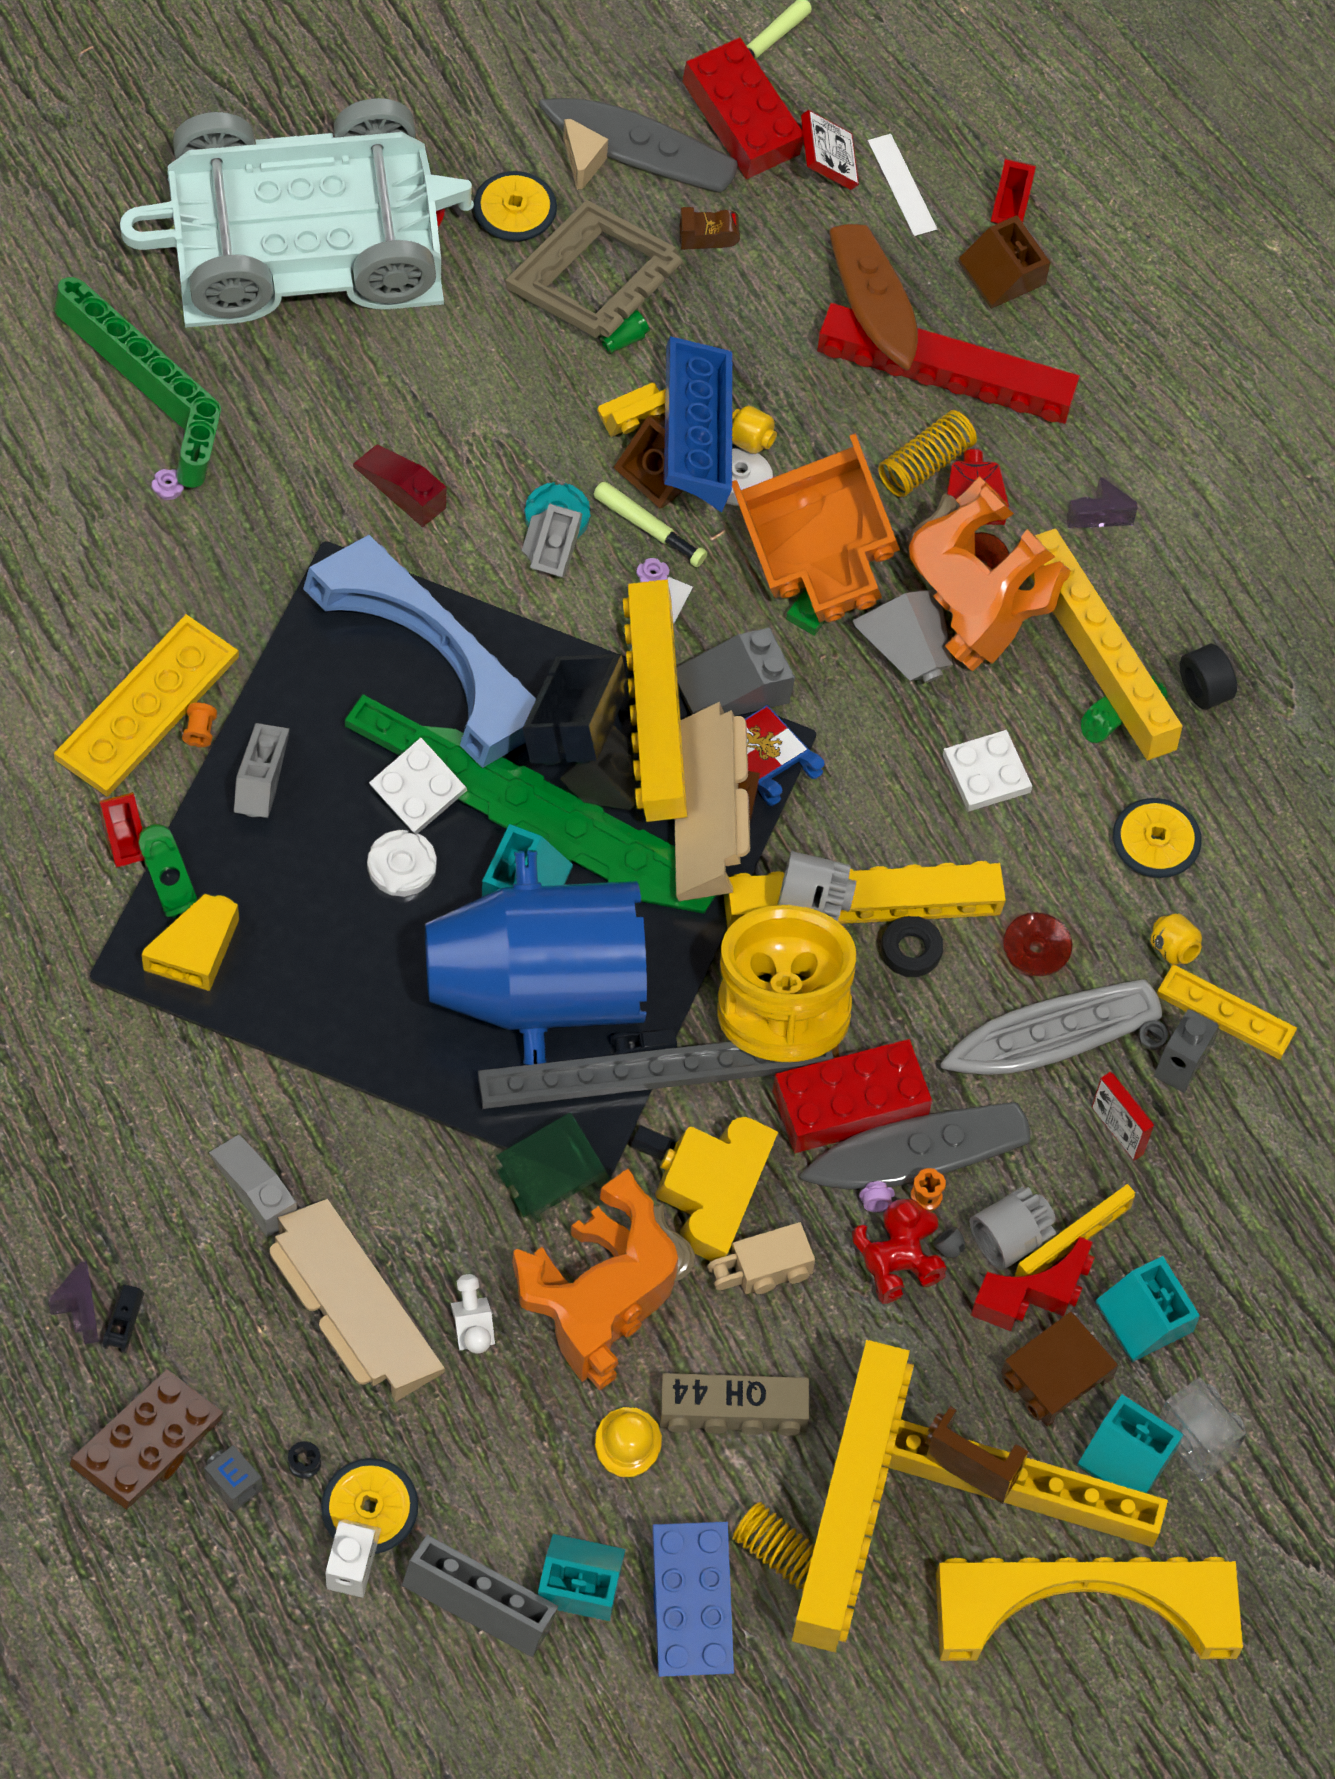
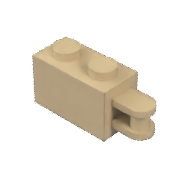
(766, 1261)

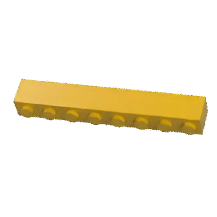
(1112, 657)
(657, 701)
(891, 893)
(1047, 1490)

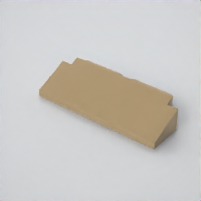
(717, 810)
(358, 1307)

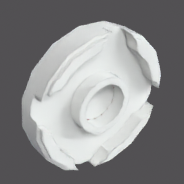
(402, 863)

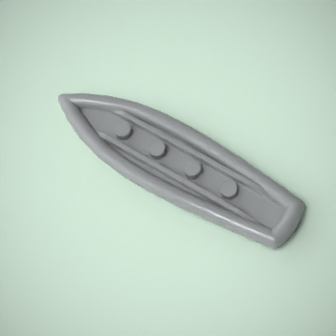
(1055, 1029)

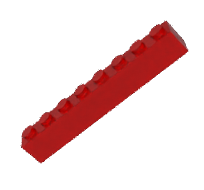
(958, 368)

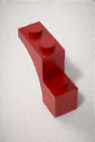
(1007, 1297)

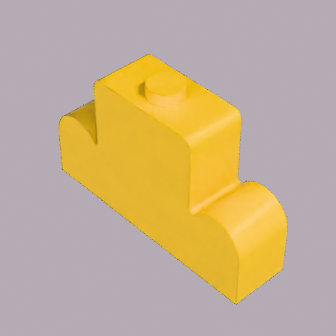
(715, 1181)

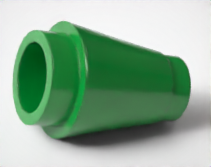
(629, 332)

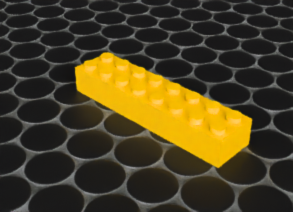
(849, 1505)

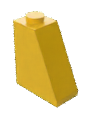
(194, 943)

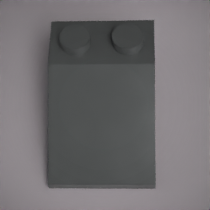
(738, 674)

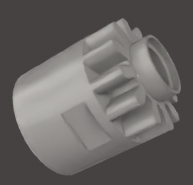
(817, 884)
(1013, 1227)

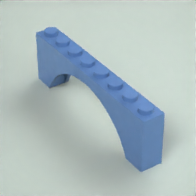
(374, 583)

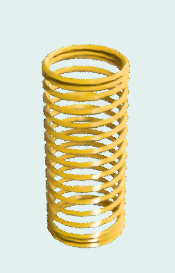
(899, 468)
(750, 1524)

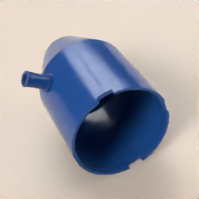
(541, 956)

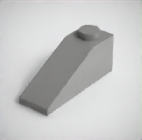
(260, 770)
(254, 1183)

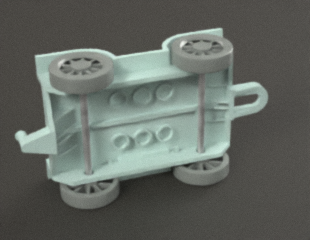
(301, 214)

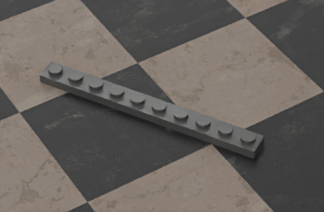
(626, 1073)

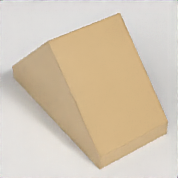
(585, 151)

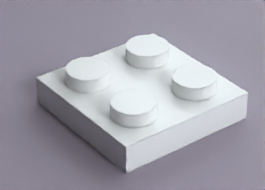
(987, 770)
(418, 786)

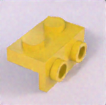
(632, 409)

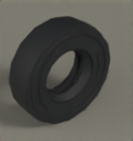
(907, 965)

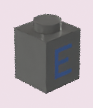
(232, 1477)

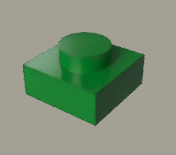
(803, 615)

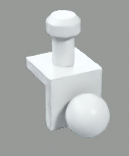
(472, 1317)

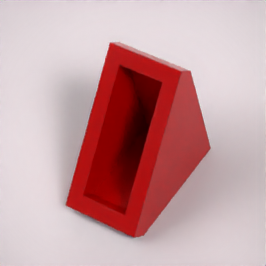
(1013, 191)
(122, 828)

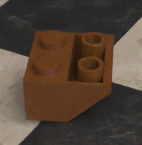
(1005, 262)

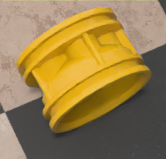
(786, 1016)

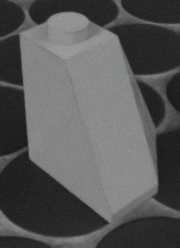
(910, 634)

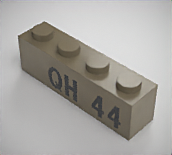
(734, 1403)

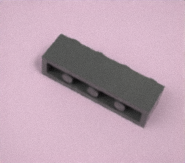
(479, 1595)

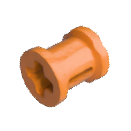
(199, 724)
(936, 1184)

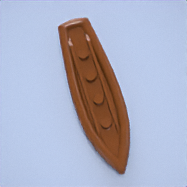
(875, 292)

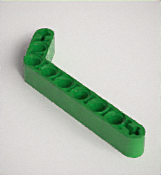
(148, 370)

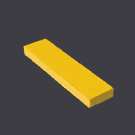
(1228, 1011)
(1084, 1227)

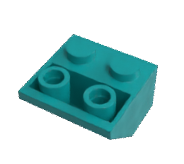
(551, 864)
(1148, 1309)
(1130, 1447)
(581, 1576)

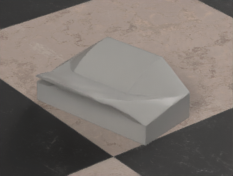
(552, 539)

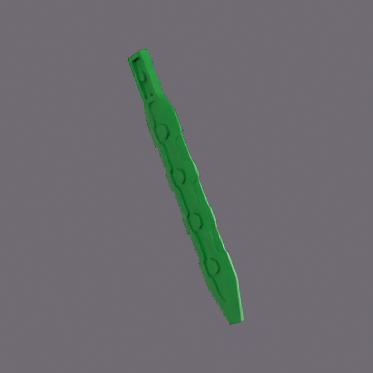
(528, 801)

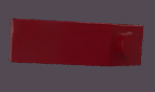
(404, 483)

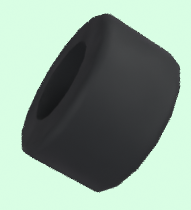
(1208, 676)

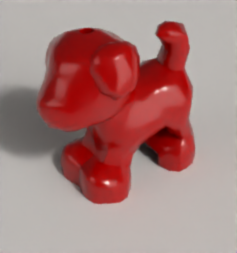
(907, 1226)

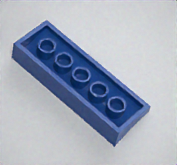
(698, 420)

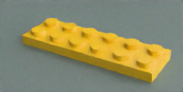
(146, 705)

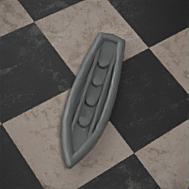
(647, 143)
(935, 1141)

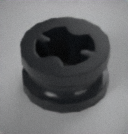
(298, 1469)

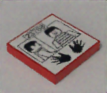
(829, 149)
(1122, 1115)

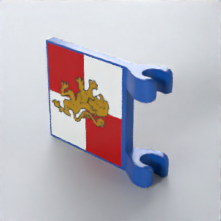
(774, 749)

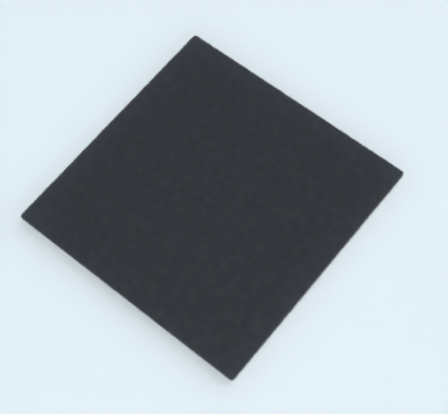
(328, 960)

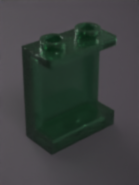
(550, 1167)

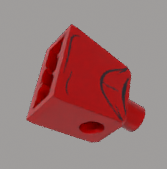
(965, 473)

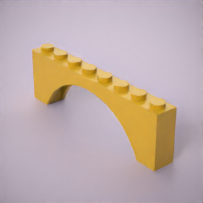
(1192, 1596)

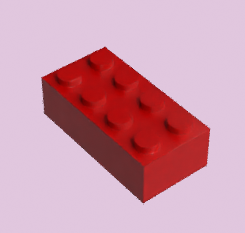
(743, 108)
(850, 1095)

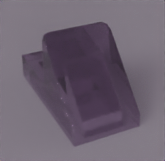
(1108, 509)
(76, 1297)

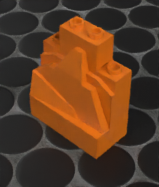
(821, 532)

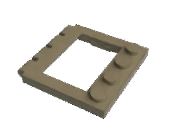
(567, 243)

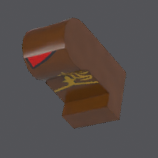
(708, 229)

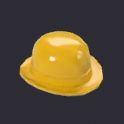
(628, 1442)

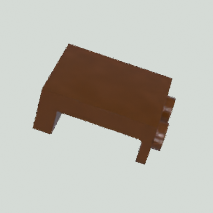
(1057, 1368)
(972, 1462)

